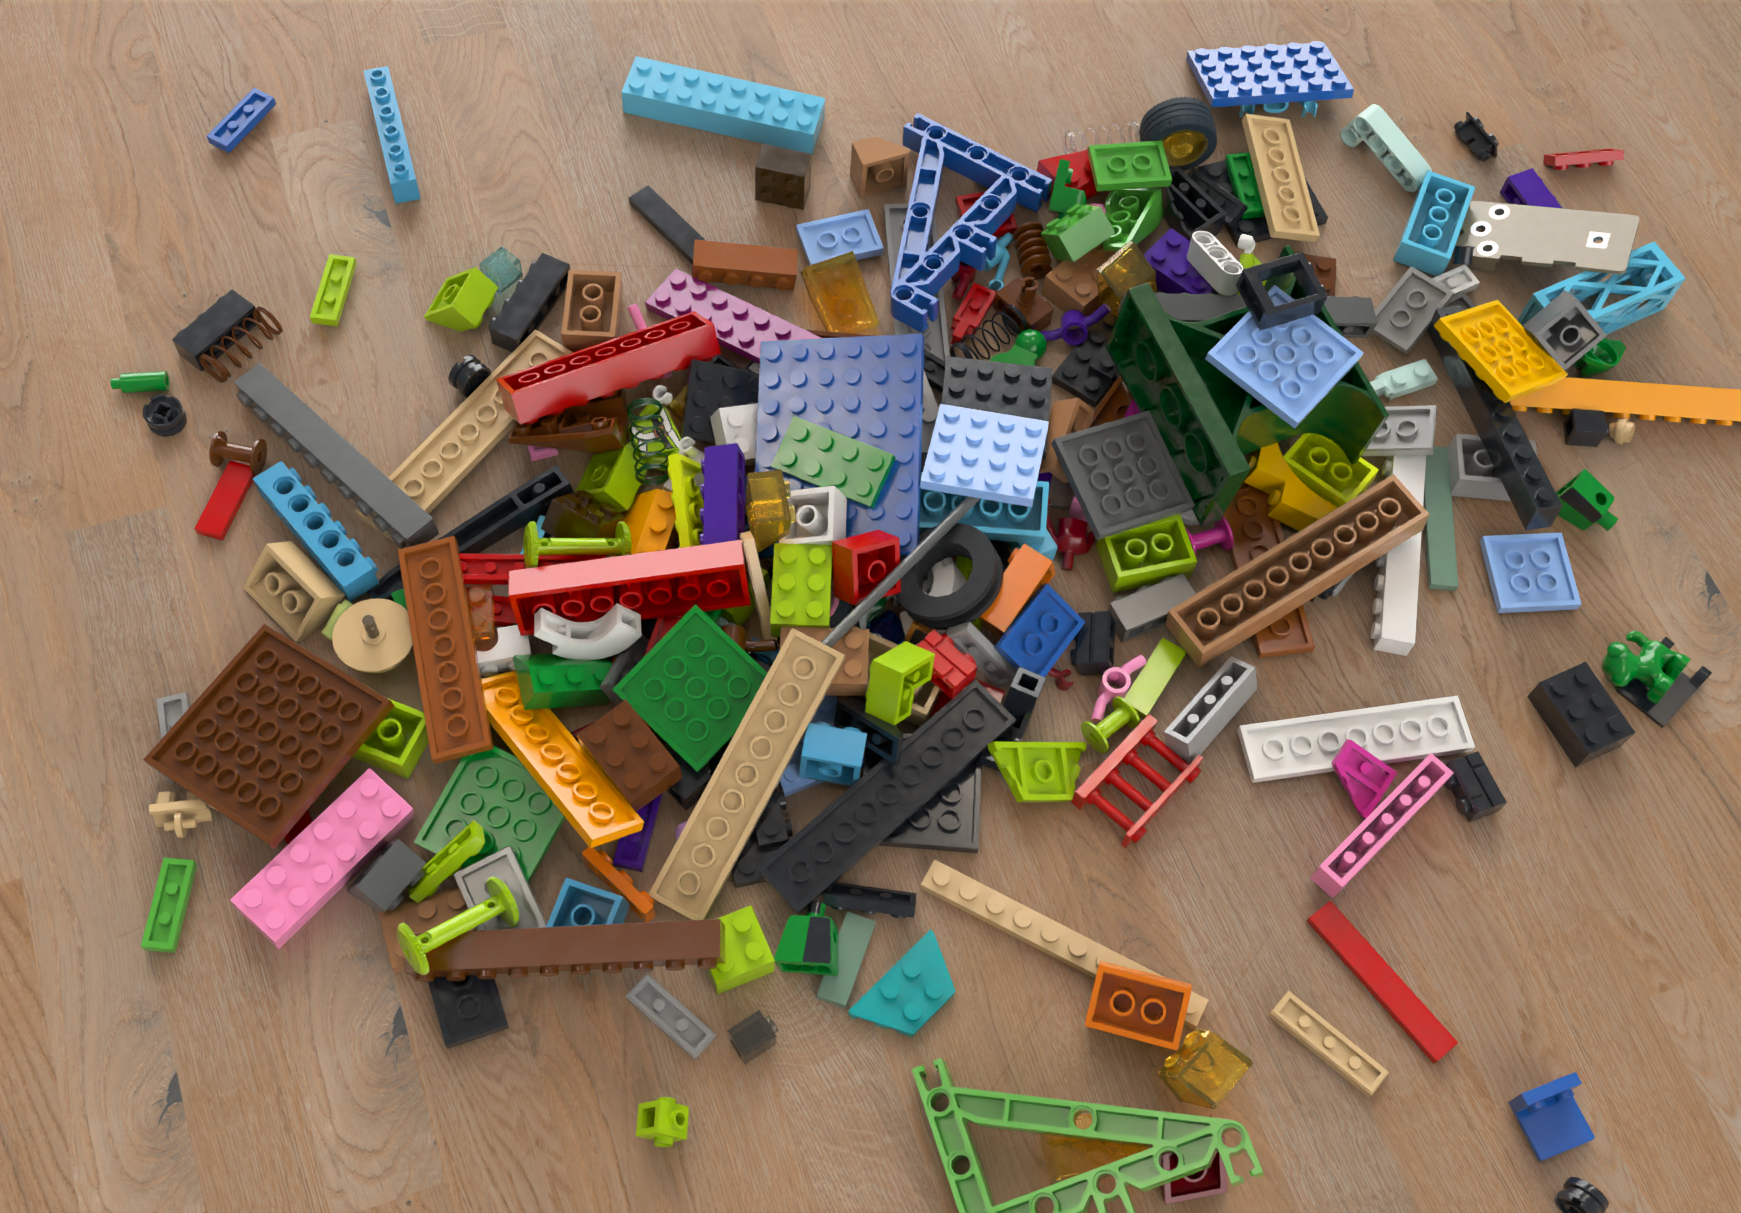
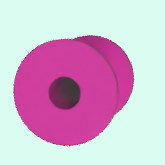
(1219, 534)

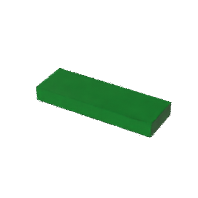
(1244, 183)

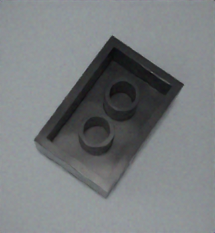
(1580, 714)

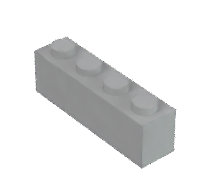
(1211, 709)

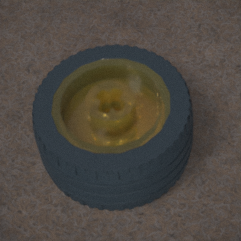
(1184, 128)

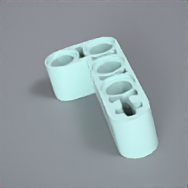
(1388, 145)

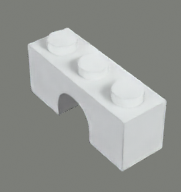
(501, 656)

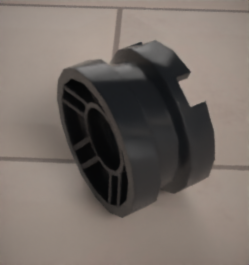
(468, 375)
(173, 421)
(1580, 1197)

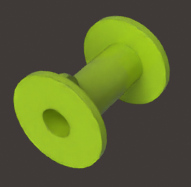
(1123, 714)

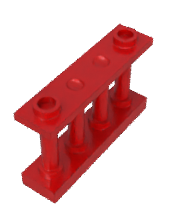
(1127, 754)

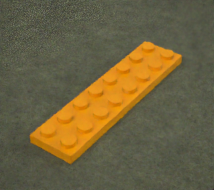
(559, 764)

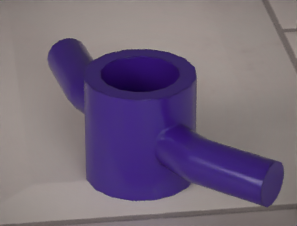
(1076, 318)

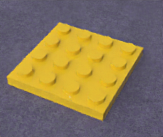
(1500, 350)

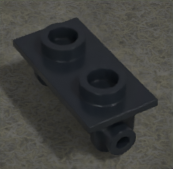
(1483, 142)

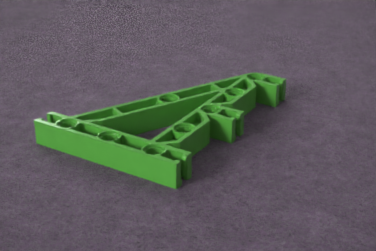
(1187, 1136)

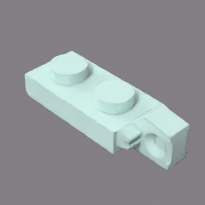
(1404, 380)

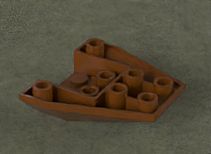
(587, 428)

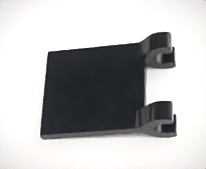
(1673, 699)

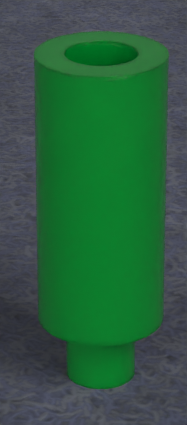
(142, 382)

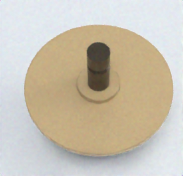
(373, 636)

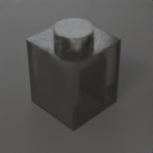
(753, 1036)

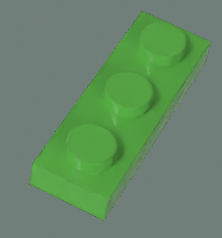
(169, 905)

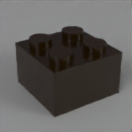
(783, 176)
(581, 517)

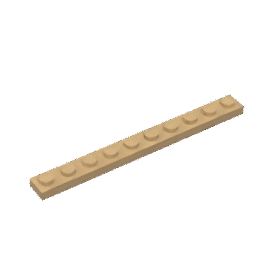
(1033, 927)

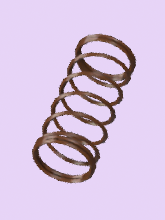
(220, 368)

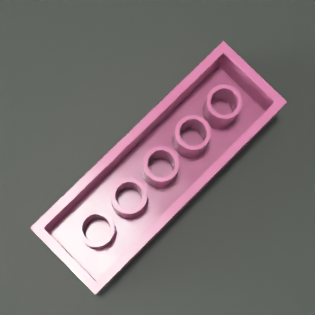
(323, 858)

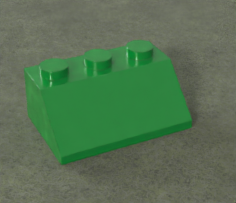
(560, 681)

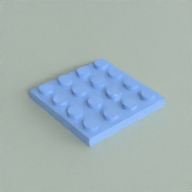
(1285, 364)
(985, 455)

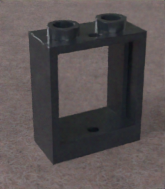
(1259, 302)

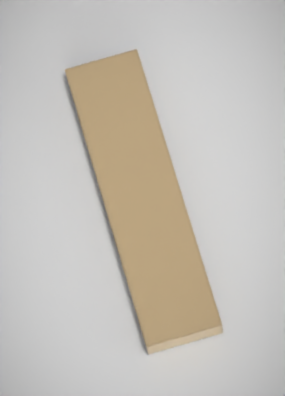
(757, 584)
(1328, 1044)

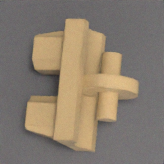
(179, 814)

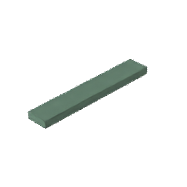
(1439, 526)

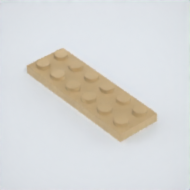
(1280, 178)

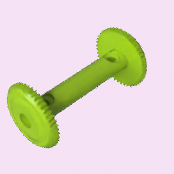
(535, 546)
(413, 946)

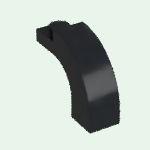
(1020, 704)

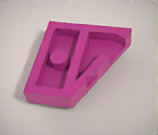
(1362, 776)

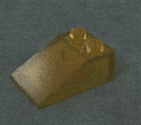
(840, 294)

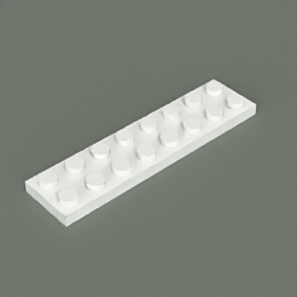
(1387, 732)

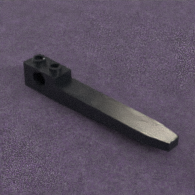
(494, 522)

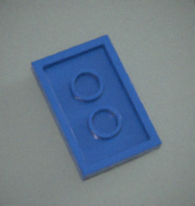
(1040, 632)

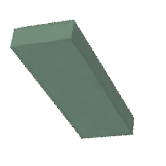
(852, 945)

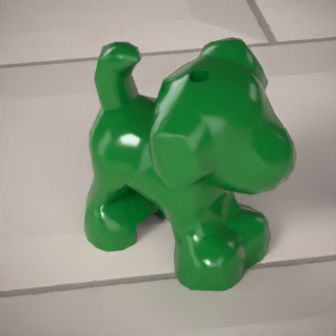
(1622, 665)

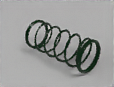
(647, 417)

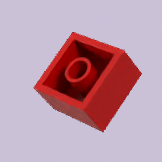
(863, 563)

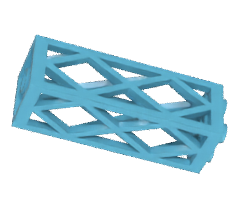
(1649, 271)

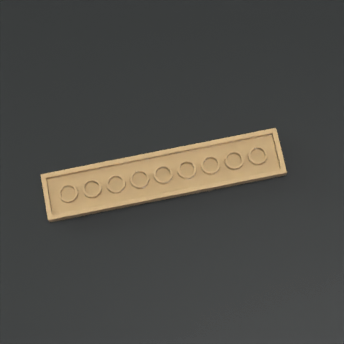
(467, 433)
(746, 776)

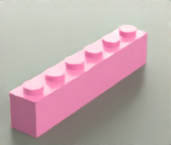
(1381, 825)

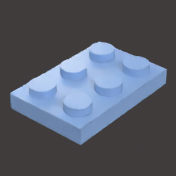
(840, 235)

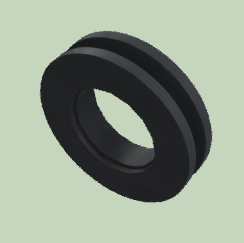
(969, 600)

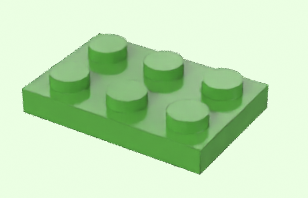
(1129, 165)

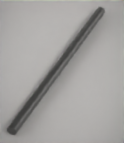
(895, 575)

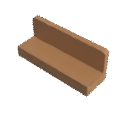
(1065, 418)

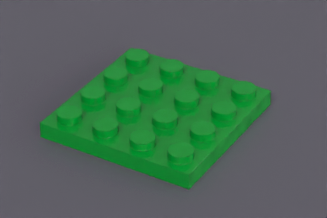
(693, 687)
(503, 800)

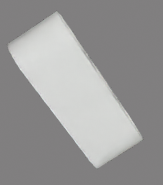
(1214, 262)

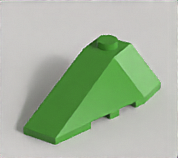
(1132, 215)

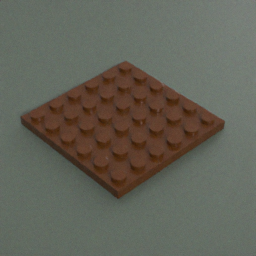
(269, 735)

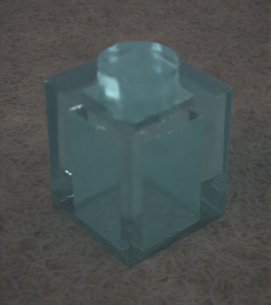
(502, 269)

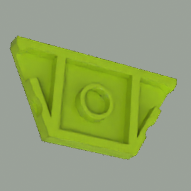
(1039, 769)

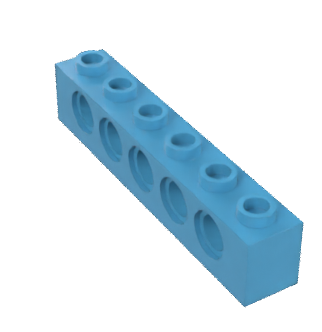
(391, 135)
(303, 516)

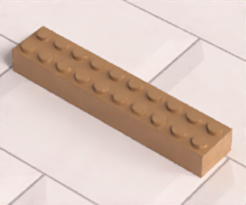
(1296, 570)

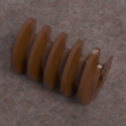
(1032, 250)

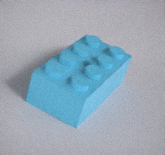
(1434, 224)

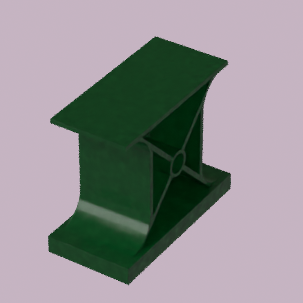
(1206, 414)

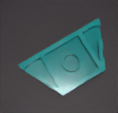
(909, 990)

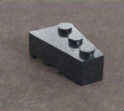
(1189, 207)

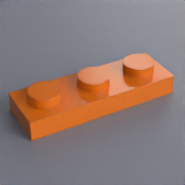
(620, 883)

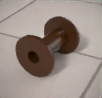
(221, 449)

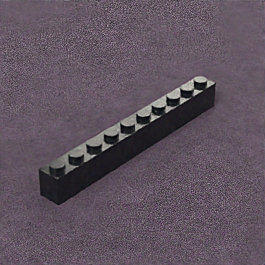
(1501, 436)

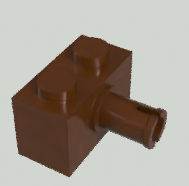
(1024, 296)

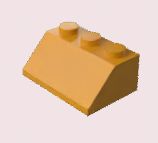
(651, 522)

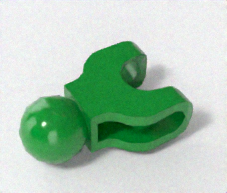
(1027, 349)

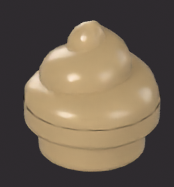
(1621, 431)

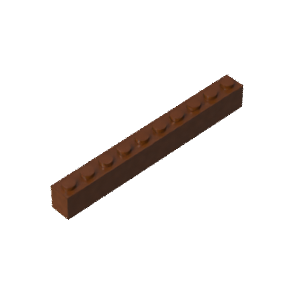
(577, 950)

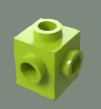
(662, 1121)

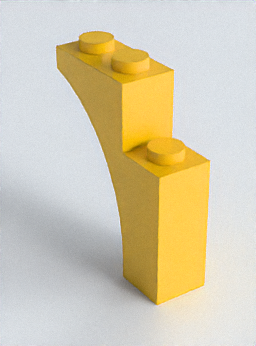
(1289, 497)

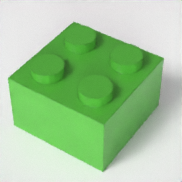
(1077, 232)

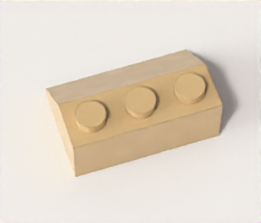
(292, 589)

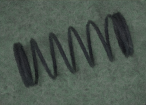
(963, 347)

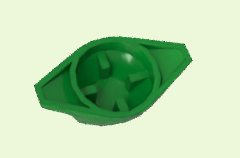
(1600, 358)

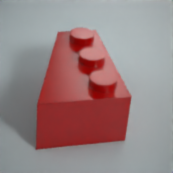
(1081, 176)

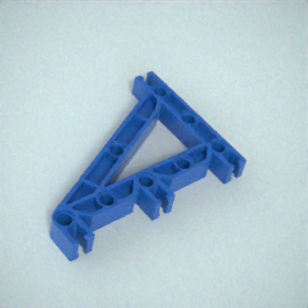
(924, 272)

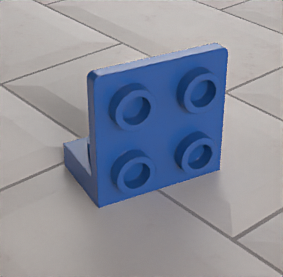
(1552, 1117)

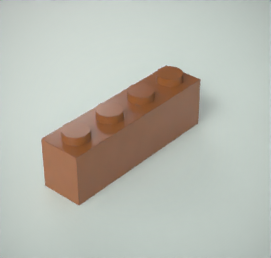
(744, 264)

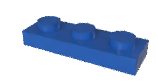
(241, 120)

